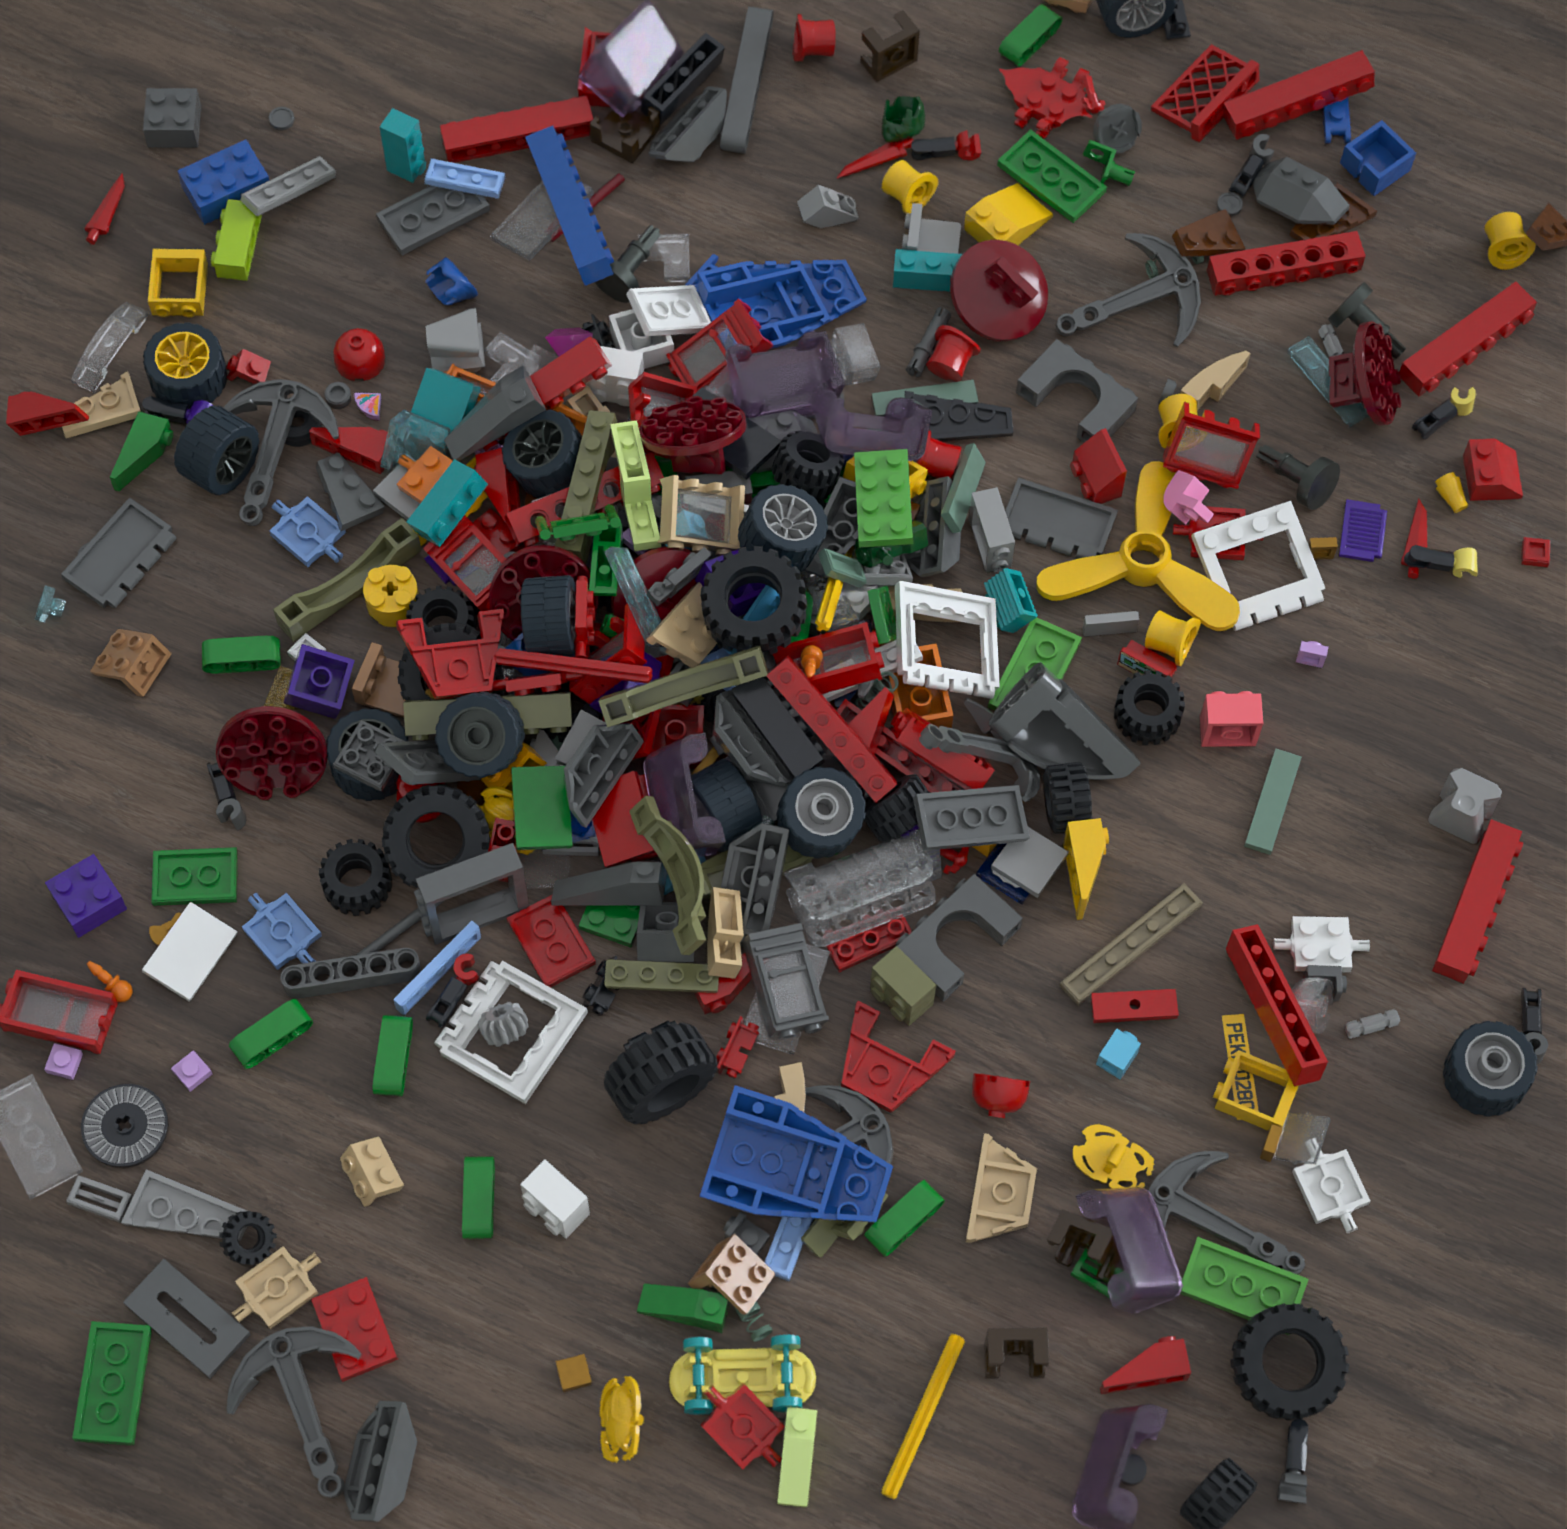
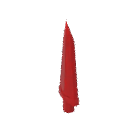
(881, 155)
(104, 214)
(1416, 536)

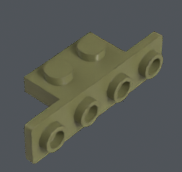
(659, 976)
(825, 1231)

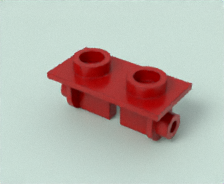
(739, 1037)

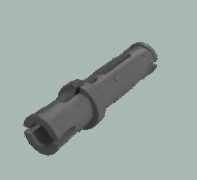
(925, 348)

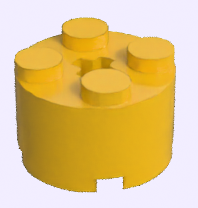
(389, 593)

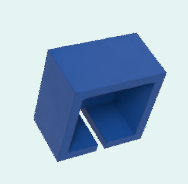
(1377, 157)

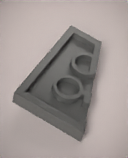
(348, 492)

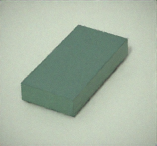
(842, 568)

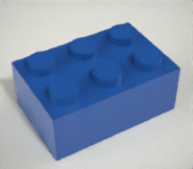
(221, 178)

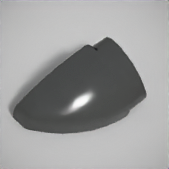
(1054, 726)

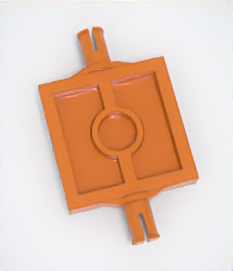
(422, 473)

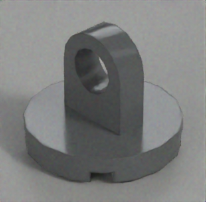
(1117, 127)

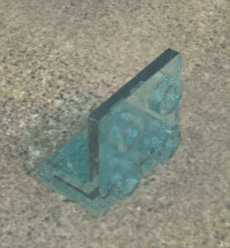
(412, 436)

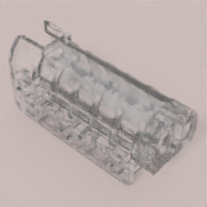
(862, 885)

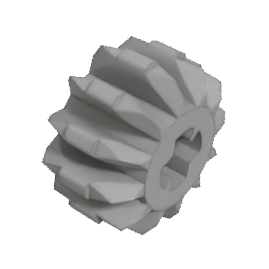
(503, 1024)

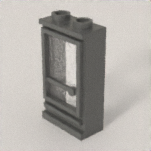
(785, 981)

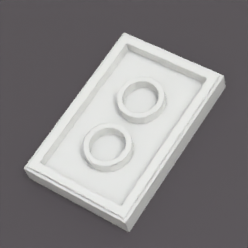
(668, 310)
(189, 951)

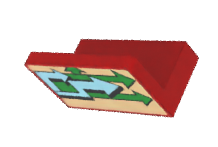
(1138, 659)

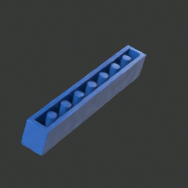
(568, 202)

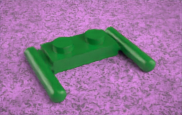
(589, 524)

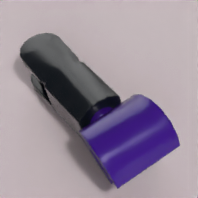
(173, 411)

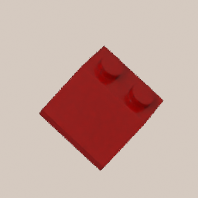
(1099, 468)
(1491, 470)

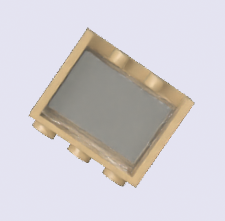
(700, 515)

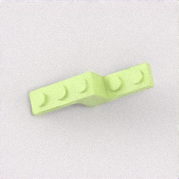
(635, 485)

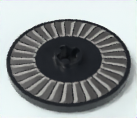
(130, 1146)

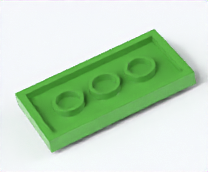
(883, 498)
(1043, 644)
(1238, 1281)

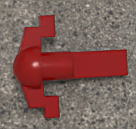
(1091, 102)
(959, 859)

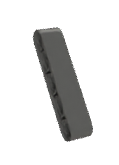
(339, 966)

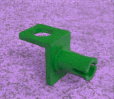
(1110, 170)

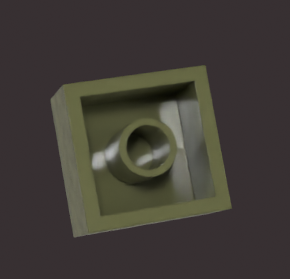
(902, 986)

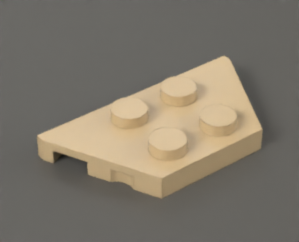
(685, 631)
(1001, 1192)

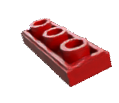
(856, 949)
(1150, 1003)

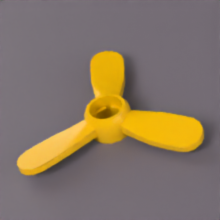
(1186, 587)

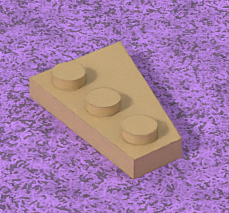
(106, 408)

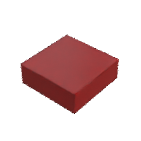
(1535, 552)

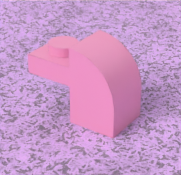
(1184, 498)

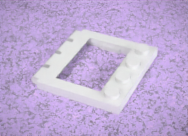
(1251, 528)
(949, 605)
(542, 1053)

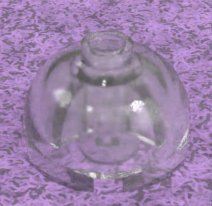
(1313, 997)

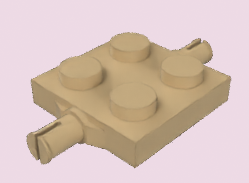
(276, 1287)

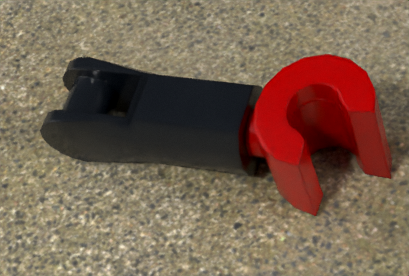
(967, 148)
(454, 989)

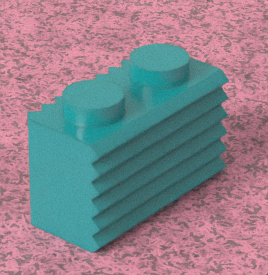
(1012, 600)

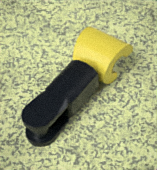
(1445, 413)
(1461, 560)

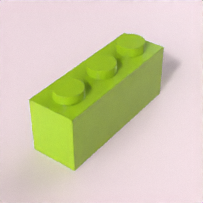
(235, 241)

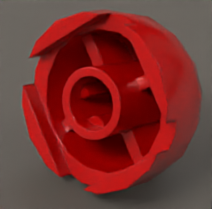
(359, 354)
(999, 1093)

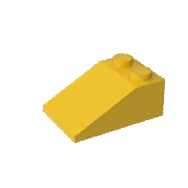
(1006, 216)
(1085, 846)

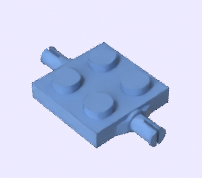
(307, 531)
(281, 930)

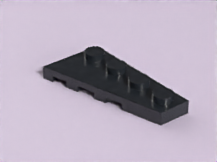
(964, 420)

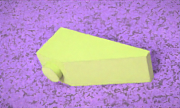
(797, 1457)

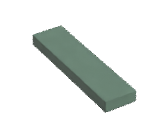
(956, 390)
(962, 487)
(1272, 801)

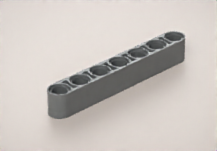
(746, 80)

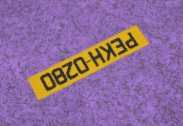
(1237, 1039)

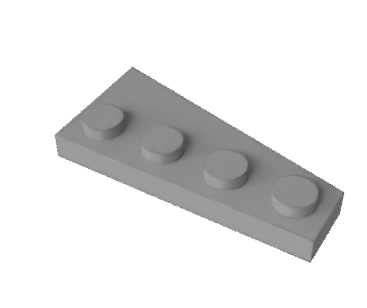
(177, 1208)

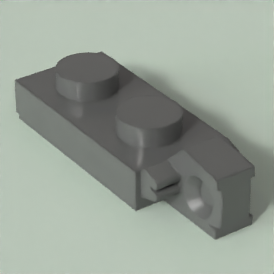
(678, 578)

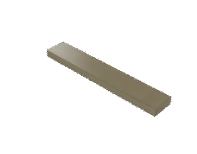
(1131, 944)

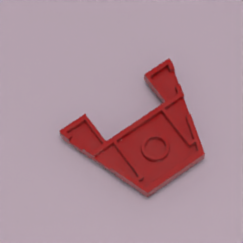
(455, 667)
(882, 1073)

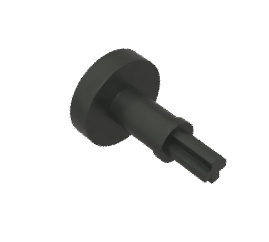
(623, 280)
(1359, 313)
(1314, 481)

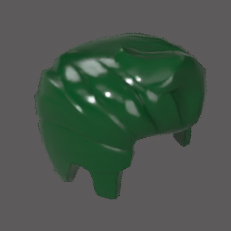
(903, 118)

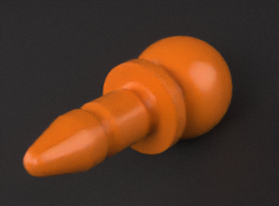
(811, 659)
(120, 988)

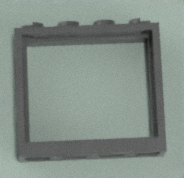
(466, 877)

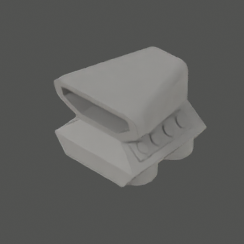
(456, 342)
(1465, 805)

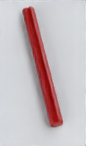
(574, 665)

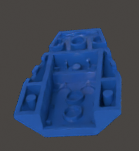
(783, 296)
(791, 1164)

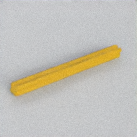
(829, 601)
(923, 1416)

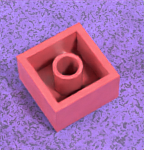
(1231, 719)

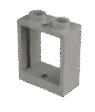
(991, 530)

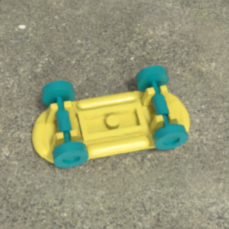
(774, 1374)

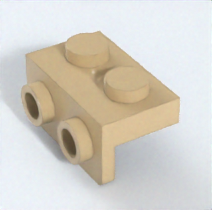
(370, 1170)

